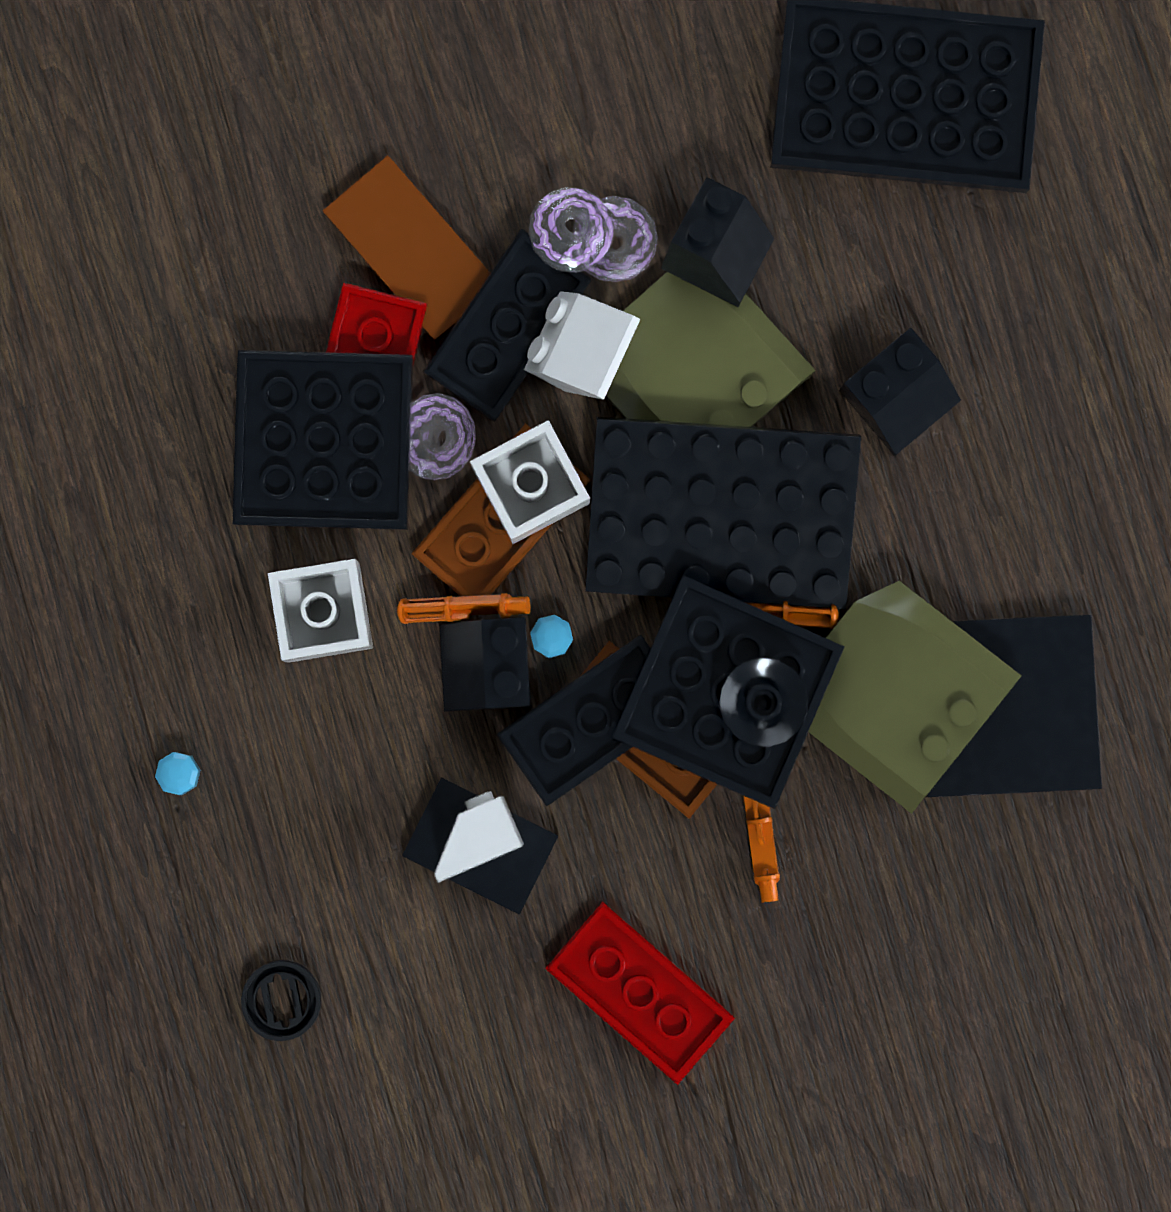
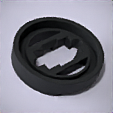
(271, 1028)

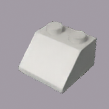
(581, 344)
(479, 836)

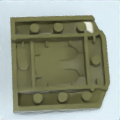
(703, 359)
(906, 692)

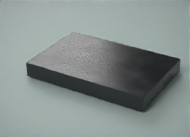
(502, 879)

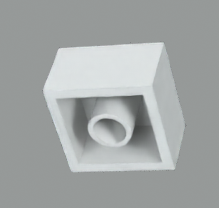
(530, 482)
(320, 610)

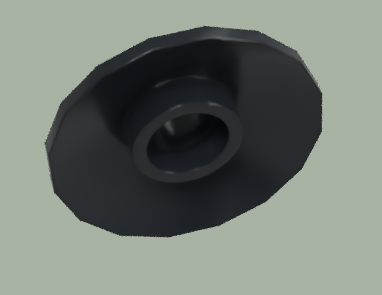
(786, 698)

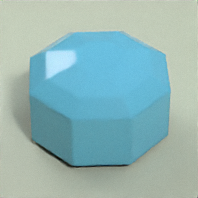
(551, 636)
(177, 773)

